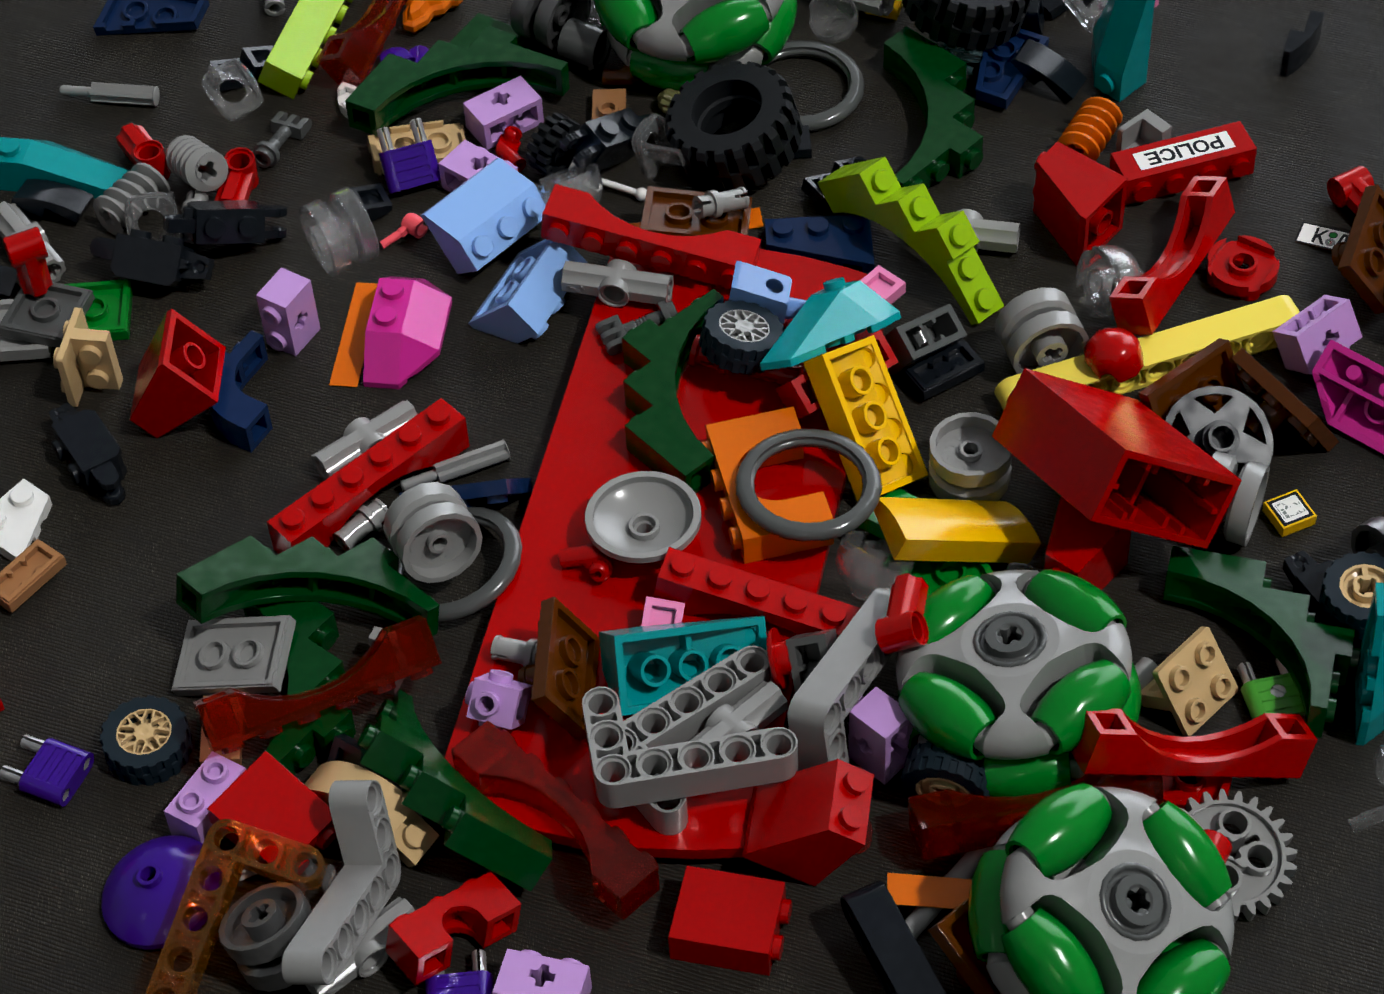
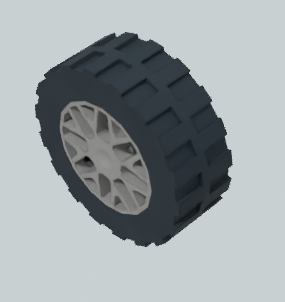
(739, 336)

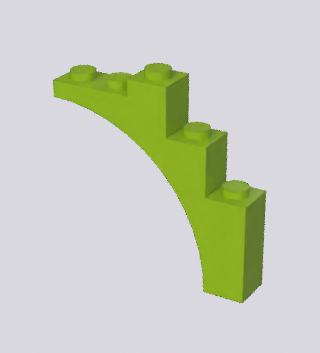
(911, 214)

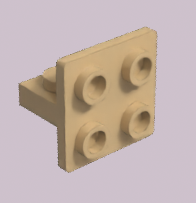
(85, 359)
(1191, 682)

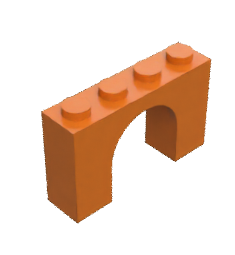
(730, 444)

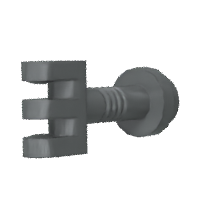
(267, 152)
(612, 330)

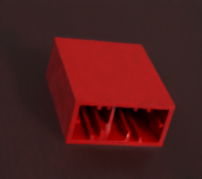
(1115, 459)

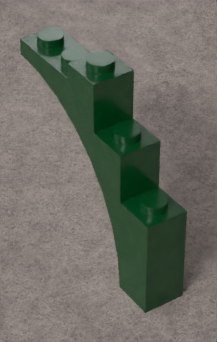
(447, 69)
(938, 86)
(658, 430)
(309, 571)
(1279, 619)
(308, 668)
(434, 789)

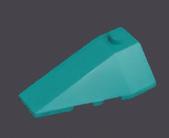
(1122, 47)
(53, 162)
(830, 320)
(657, 659)
(1370, 674)

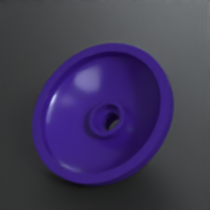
(144, 910)

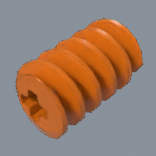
(1092, 127)

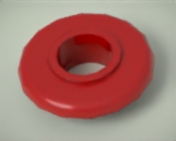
(778, 658)

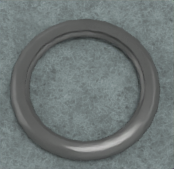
(842, 61)
(816, 530)
(500, 580)

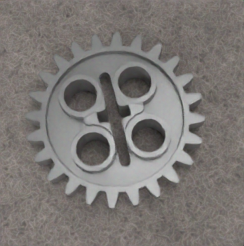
(1250, 885)

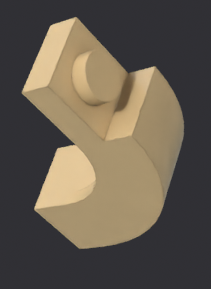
(410, 831)

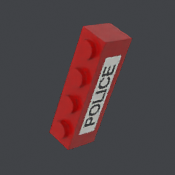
(1172, 163)

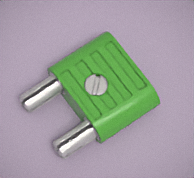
(1270, 693)

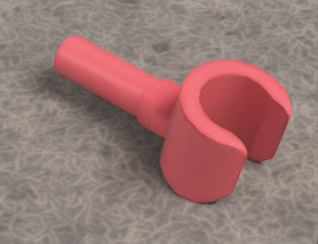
(410, 224)

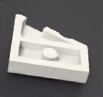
(21, 517)

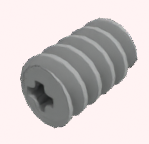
(196, 163)
(110, 205)

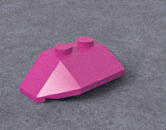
(403, 330)
(1352, 394)

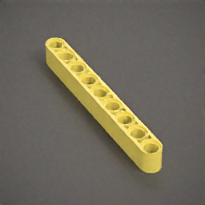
(1244, 327)

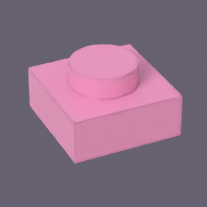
(885, 284)
(662, 611)

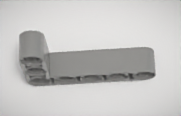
(732, 679)
(836, 686)
(677, 760)
(357, 892)

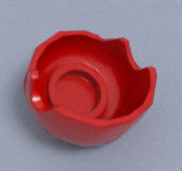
(1114, 353)

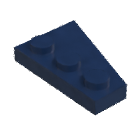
(149, 16)
(997, 76)
(828, 238)
(493, 491)

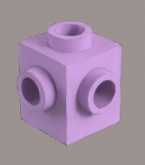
(498, 699)

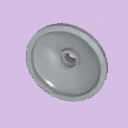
(642, 516)

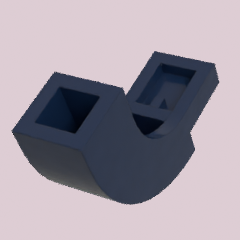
(237, 415)

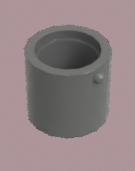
(584, 44)

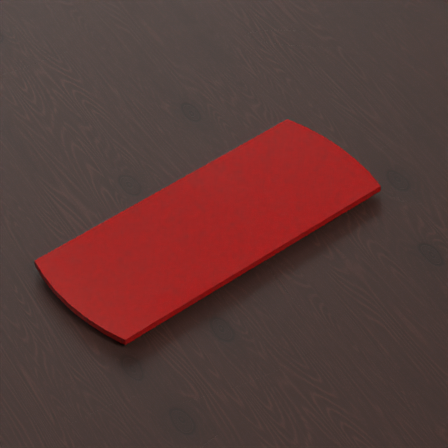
(581, 457)

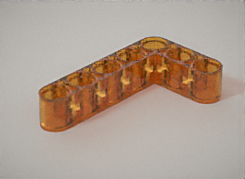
(217, 902)

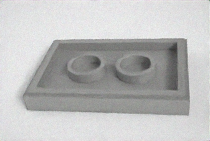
(234, 654)

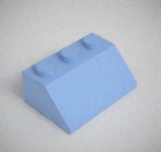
(484, 216)
(526, 293)

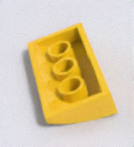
(865, 407)
(956, 530)

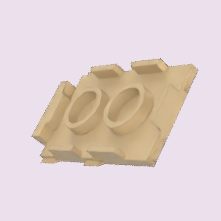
(444, 140)

